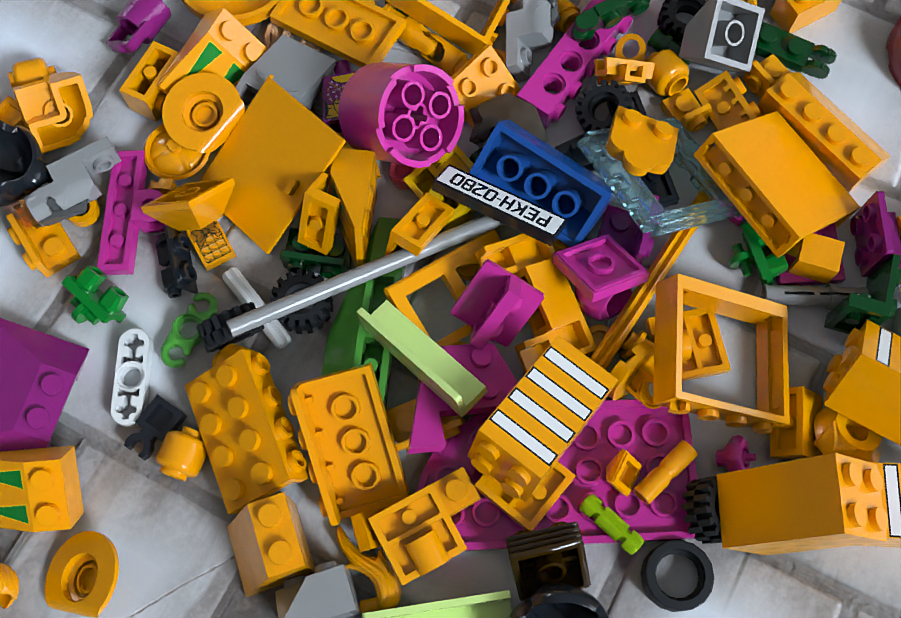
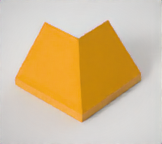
(192, 204)

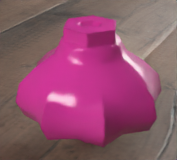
(735, 455)

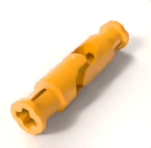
(429, 44)

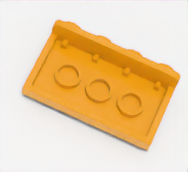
(245, 430)
(348, 442)

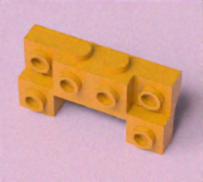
(558, 311)

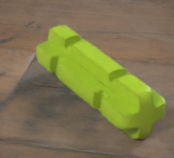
(611, 524)

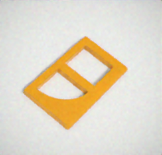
(446, 269)

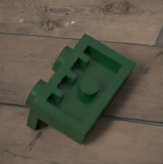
(299, 256)

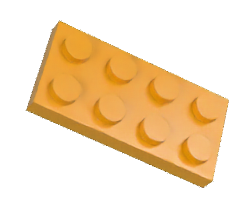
(343, 27)

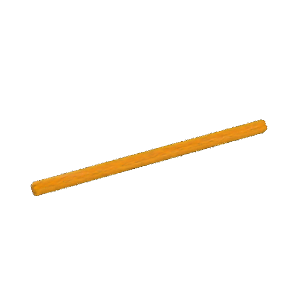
(643, 293)

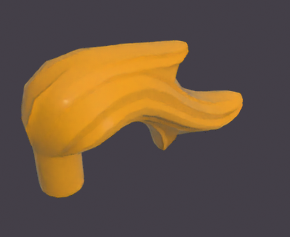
(377, 570)

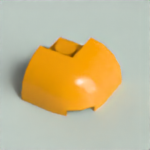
(55, 109)

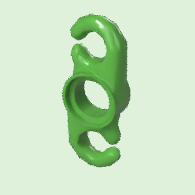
(175, 339)

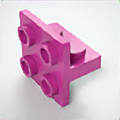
(496, 305)

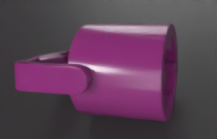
(141, 21)

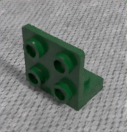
(874, 306)

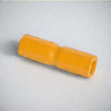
(662, 475)

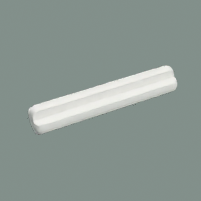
(246, 294)

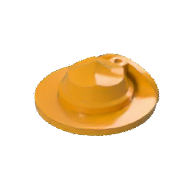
(202, 111)
(82, 575)

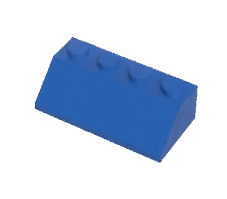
(544, 177)

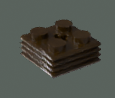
(548, 557)

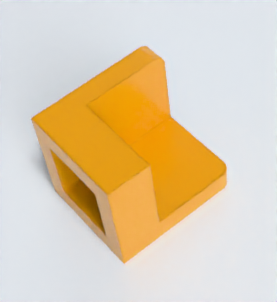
(818, 258)

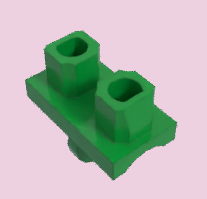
(766, 267)
(90, 301)

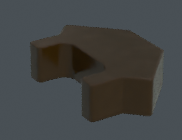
(503, 108)

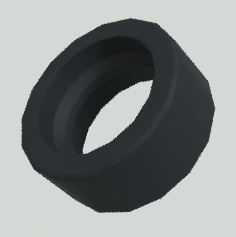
(704, 570)

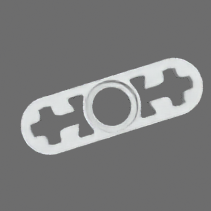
(124, 353)

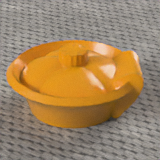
(168, 158)
(844, 436)

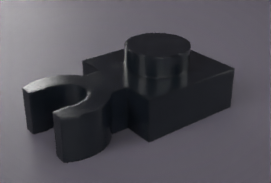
(155, 422)

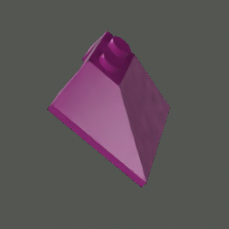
(34, 384)

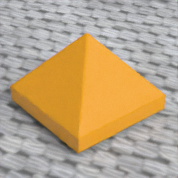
(623, 472)

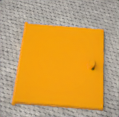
(273, 161)

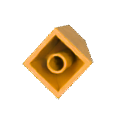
(269, 544)

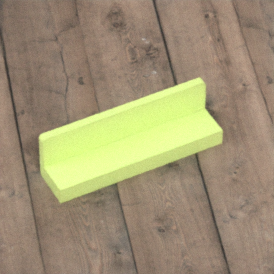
(423, 357)
(477, 606)

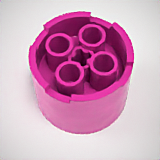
(401, 113)

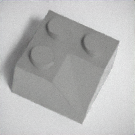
(723, 35)
(319, 595)

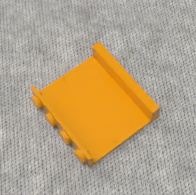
(775, 181)

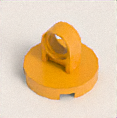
(636, 375)

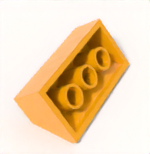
(825, 129)

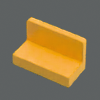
(319, 216)
(419, 225)
(797, 438)

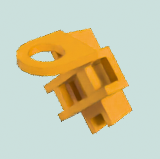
(623, 69)

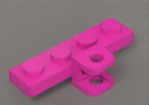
(124, 214)

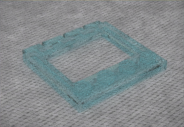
(636, 196)

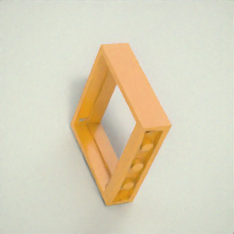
(451, 27)
(771, 353)

